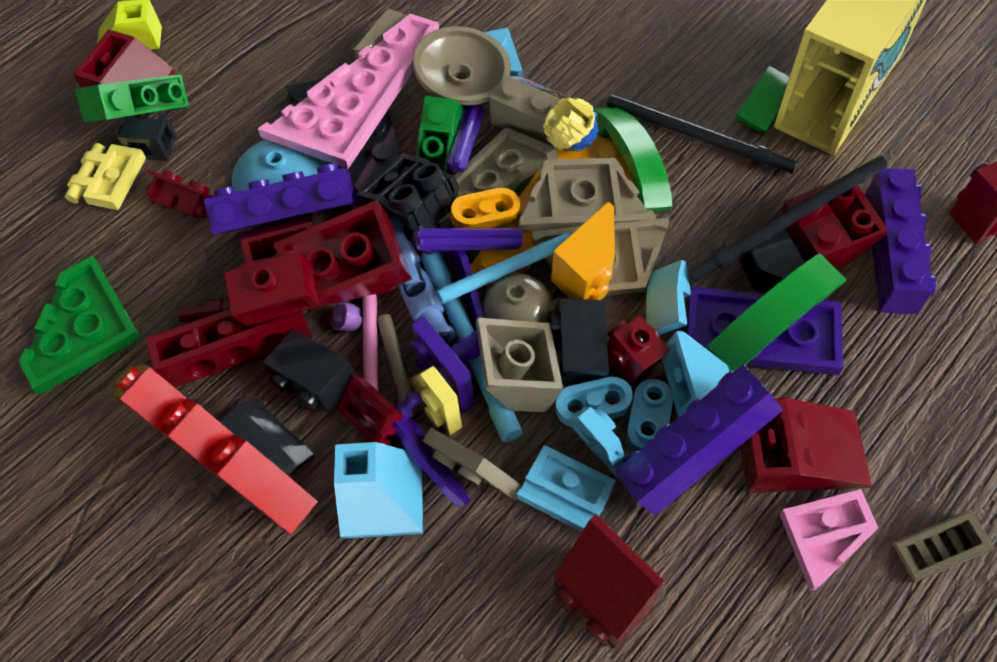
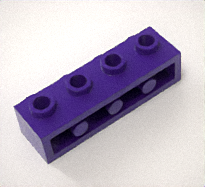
(280, 201)
(902, 254)
(698, 440)

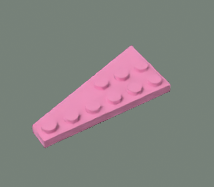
(352, 99)

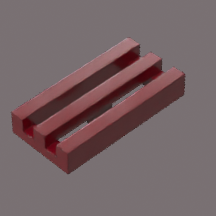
(381, 412)

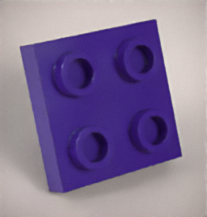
(447, 360)

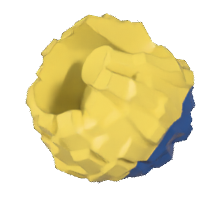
(571, 125)

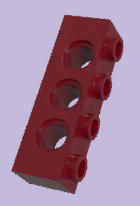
(217, 345)

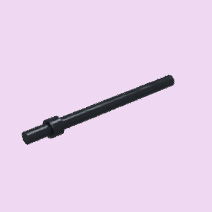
(760, 155)
(725, 255)

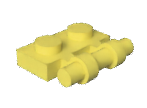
(112, 177)

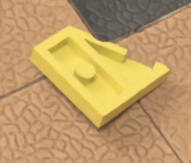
(440, 399)

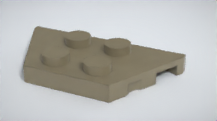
(578, 188)
(635, 252)

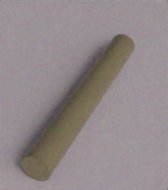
(395, 358)

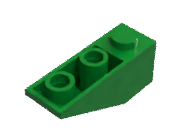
(131, 98)
(438, 129)

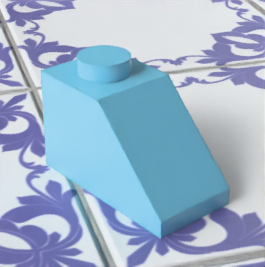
(690, 370)

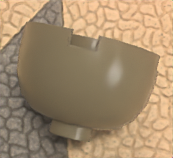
(518, 299)

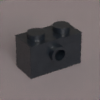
(580, 339)
(309, 371)

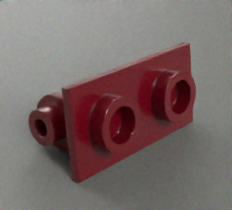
(168, 187)

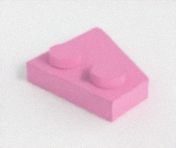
(827, 533)

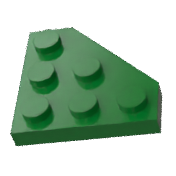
(77, 327)

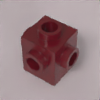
(634, 349)

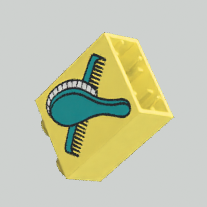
(842, 67)

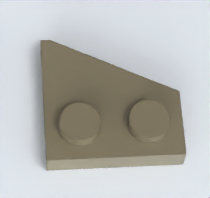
(472, 464)

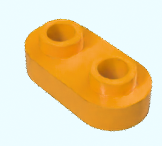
(483, 207)

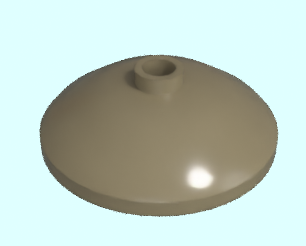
(460, 64)

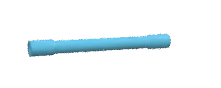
(503, 419)

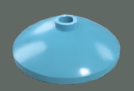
(270, 162)

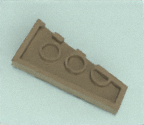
(502, 164)

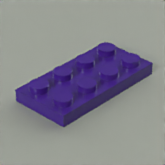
(806, 346)

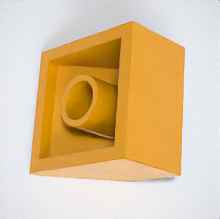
(586, 258)

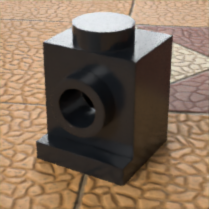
(150, 135)

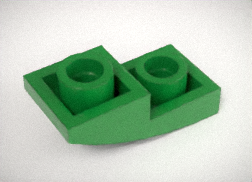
(764, 100)

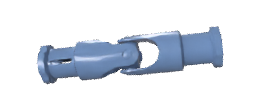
(425, 299)

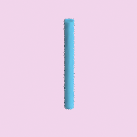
(500, 269)

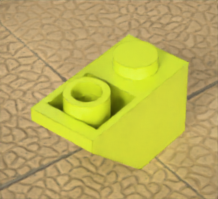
(136, 20)

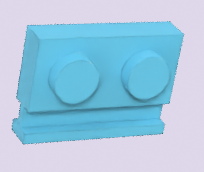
(565, 488)

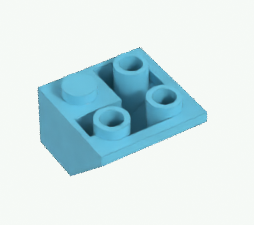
(377, 491)

